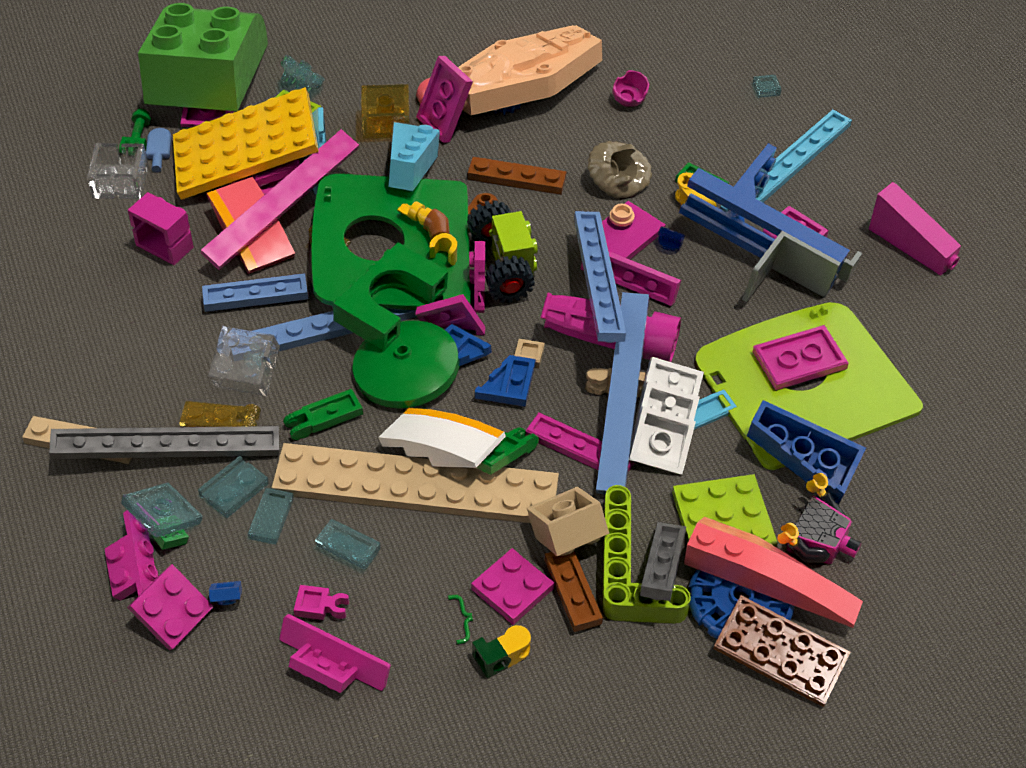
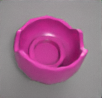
(630, 89)

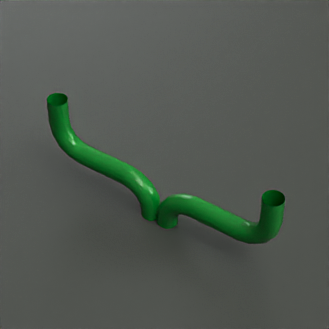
(469, 615)

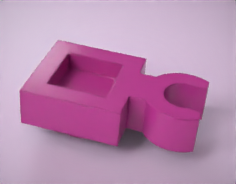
(316, 602)

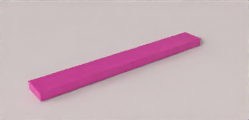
(279, 200)

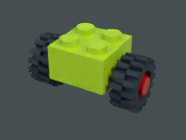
(511, 249)

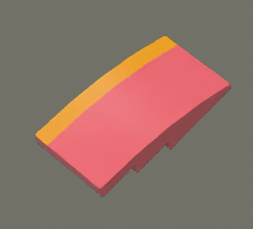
(271, 245)

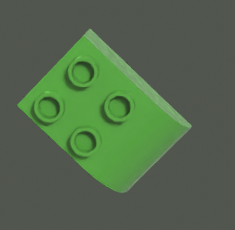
(201, 57)

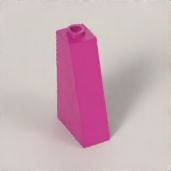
(912, 230)

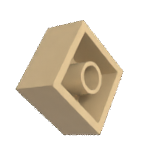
(568, 521)

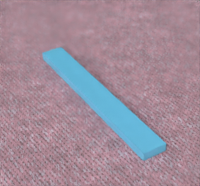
(802, 152)

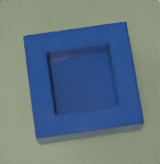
(225, 592)

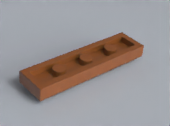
(517, 175)

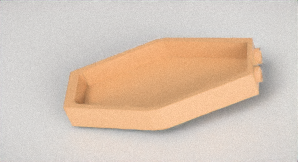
(529, 68)

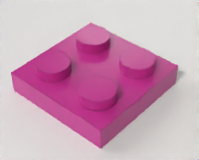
(512, 586)
(170, 607)

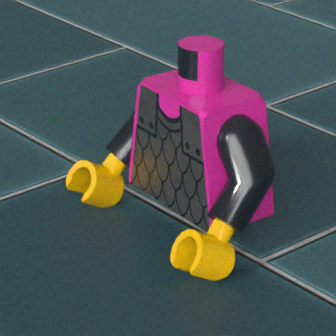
(820, 529)

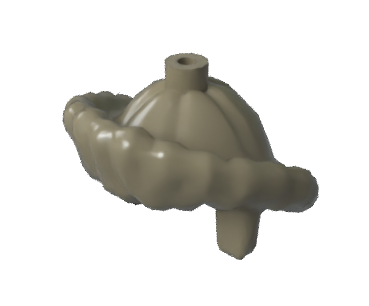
(619, 169)

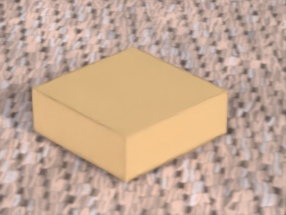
(530, 349)

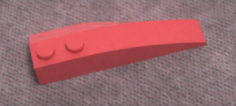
(767, 570)

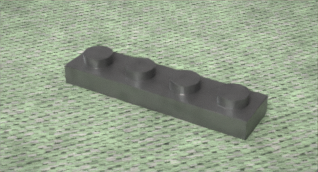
(663, 561)

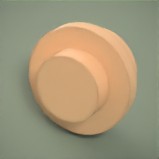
(621, 215)

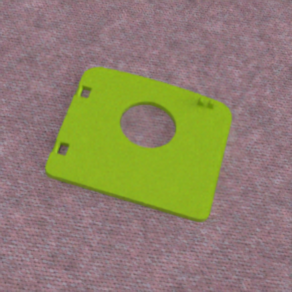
(847, 402)

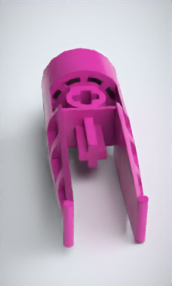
(575, 318)

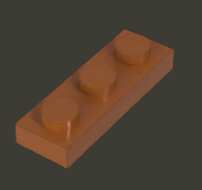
(574, 591)

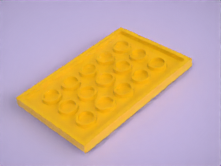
(244, 143)

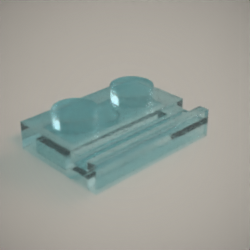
(233, 486)

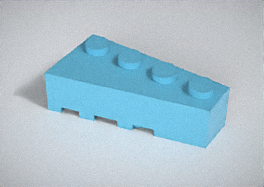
(412, 154)

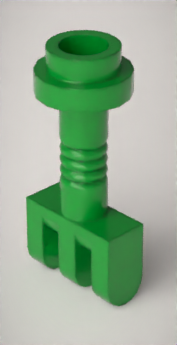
(141, 119)

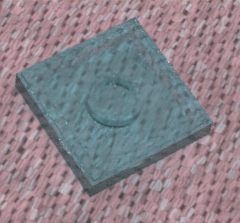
(161, 509)

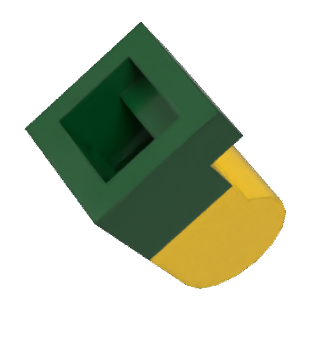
(502, 651)

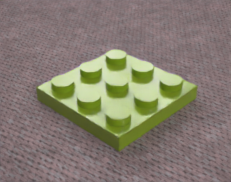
(728, 501)

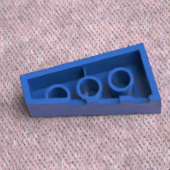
(806, 447)

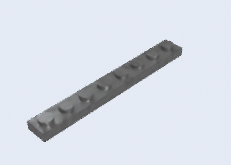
(164, 442)

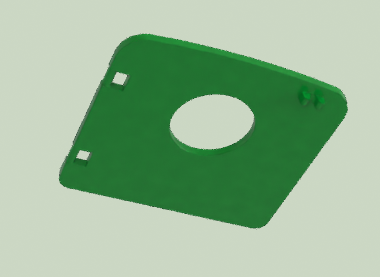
(355, 198)

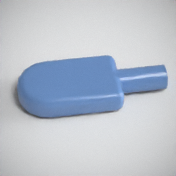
(158, 147)

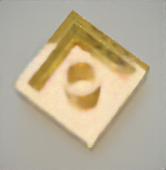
(382, 107)

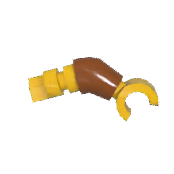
(437, 226)

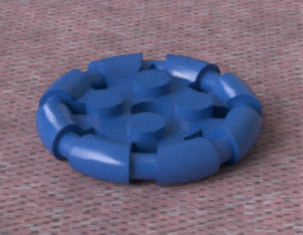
(723, 601)

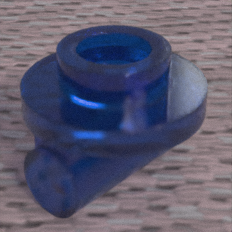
(670, 239)

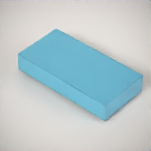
(710, 409)

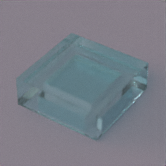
(767, 86)

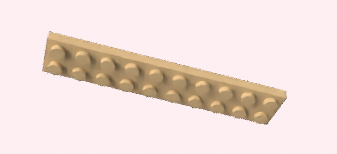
(410, 483)

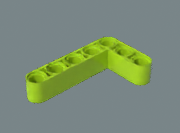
(619, 564)

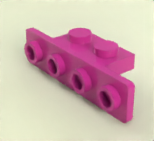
(131, 560)
(330, 658)

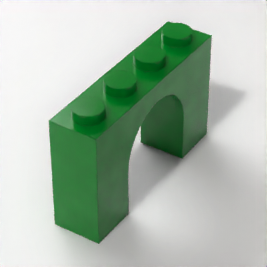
(396, 268)

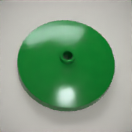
(411, 370)

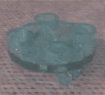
(301, 73)

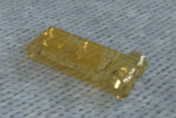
(218, 415)

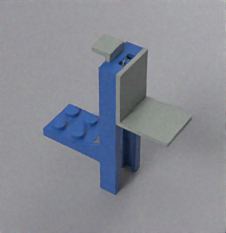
(796, 251)

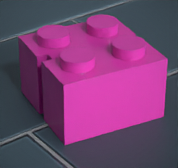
(161, 228)

